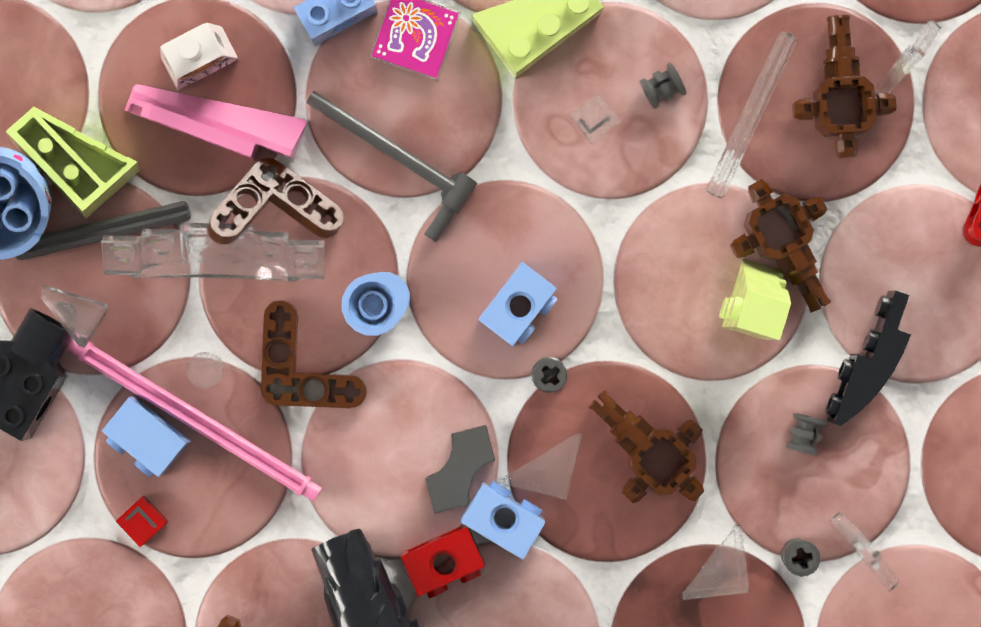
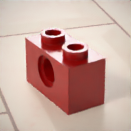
(456, 543)

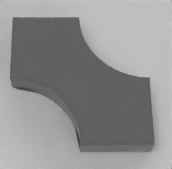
(451, 483)

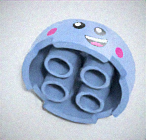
(23, 203)

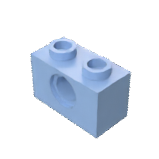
(329, 17)
(523, 283)
(514, 538)

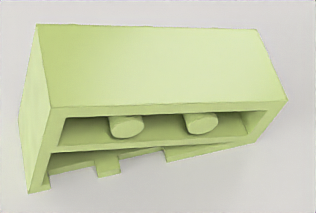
(530, 29)
(73, 162)
(757, 302)

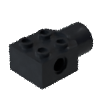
(31, 373)

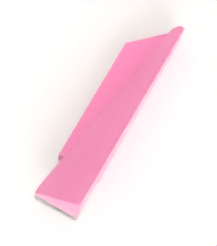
(219, 123)

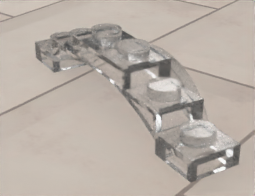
(195, 255)

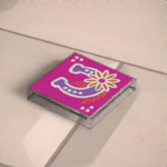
(415, 37)

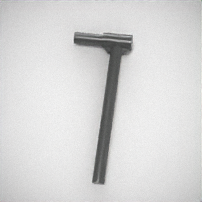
(454, 189)

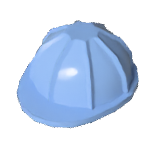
(375, 303)

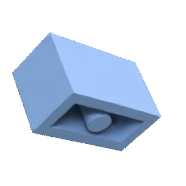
(145, 437)

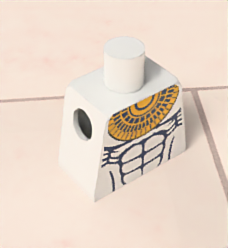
(197, 54)

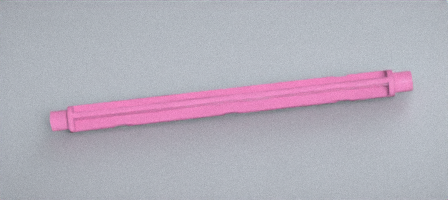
(196, 420)

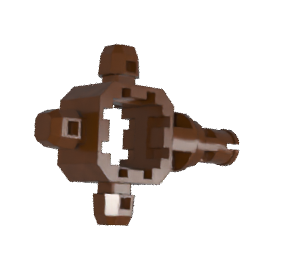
(840, 73)
(793, 258)
(637, 437)

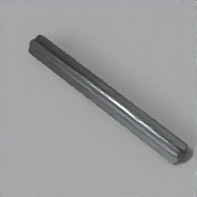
(115, 226)

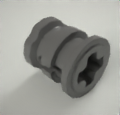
(663, 86)
(537, 374)
(806, 434)
(809, 562)

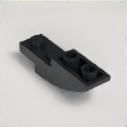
(867, 375)

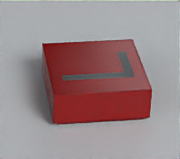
(141, 521)

